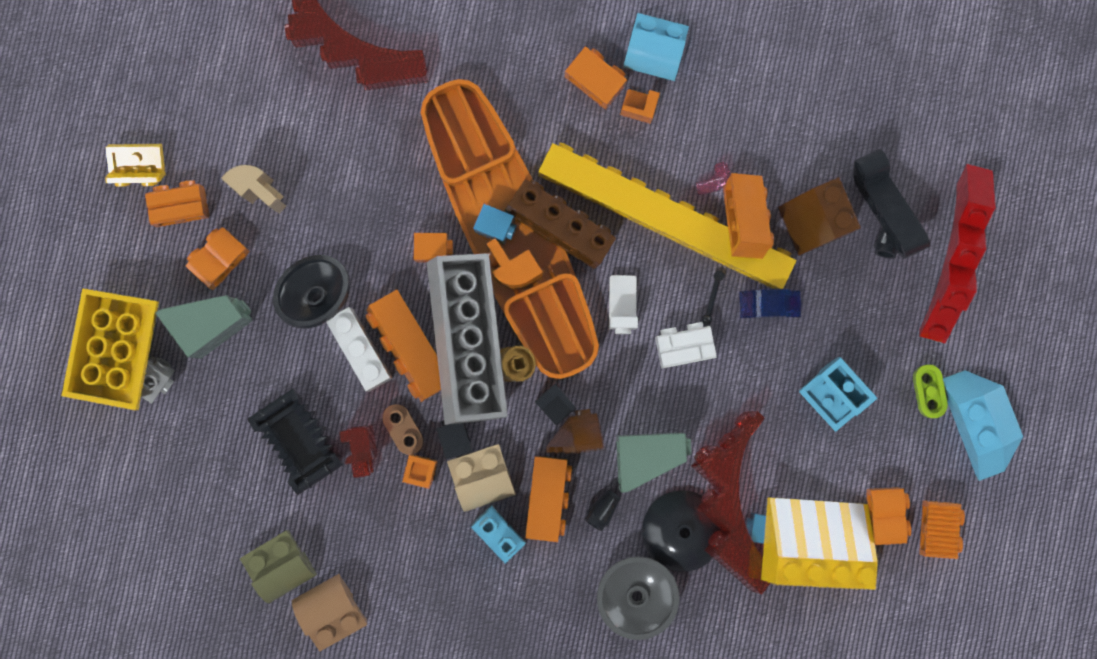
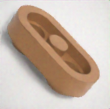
(402, 429)

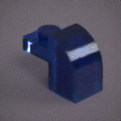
(770, 304)

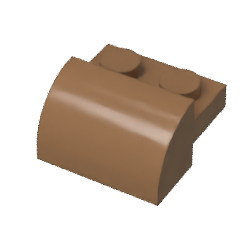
(328, 613)

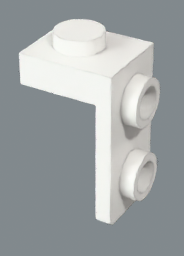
(622, 304)

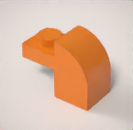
(515, 273)

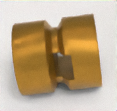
(517, 363)

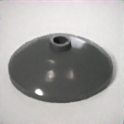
(641, 617)

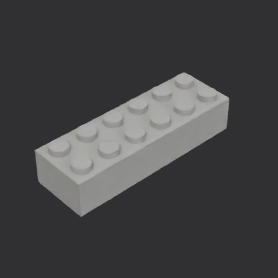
(466, 338)

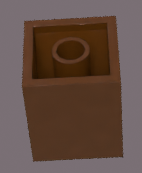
(819, 216)

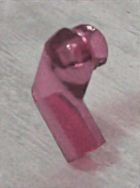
(717, 181)

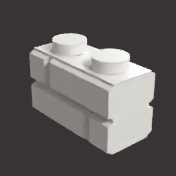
(685, 346)

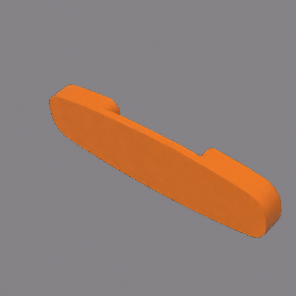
(485, 168)

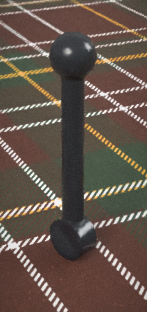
(717, 276)

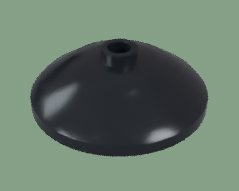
(303, 285)
(662, 528)

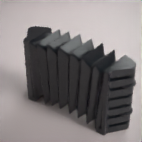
(297, 440)

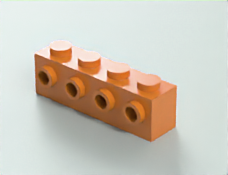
(407, 344)

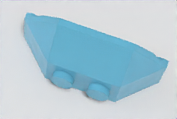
(983, 421)

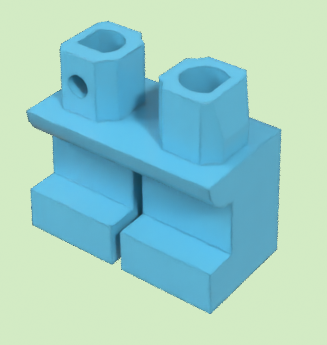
(497, 534)

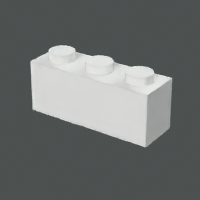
(359, 349)

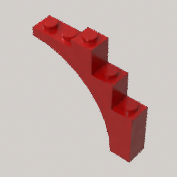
(966, 248)

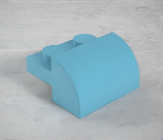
(656, 47)
(837, 393)

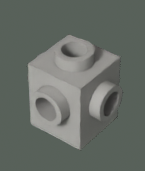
(156, 378)

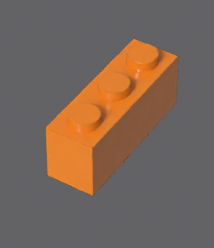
(747, 216)
(548, 499)

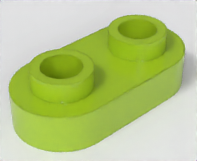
(932, 390)

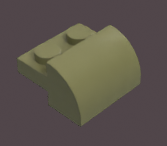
(277, 567)

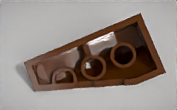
(578, 434)

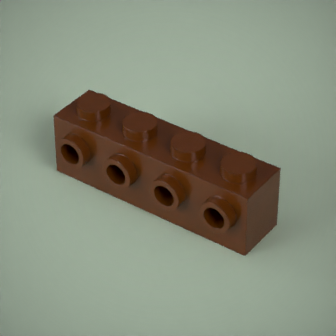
(560, 223)

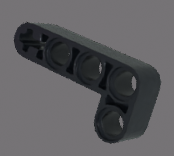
(895, 216)

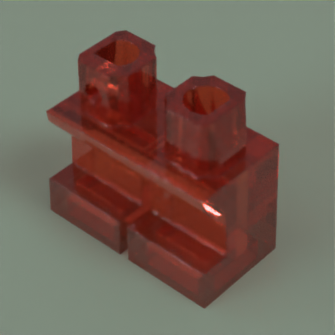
(362, 449)

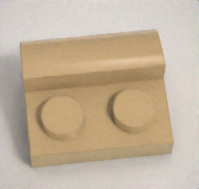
(254, 184)
(481, 478)

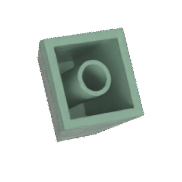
(205, 323)
(648, 456)

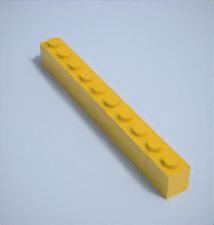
(659, 213)

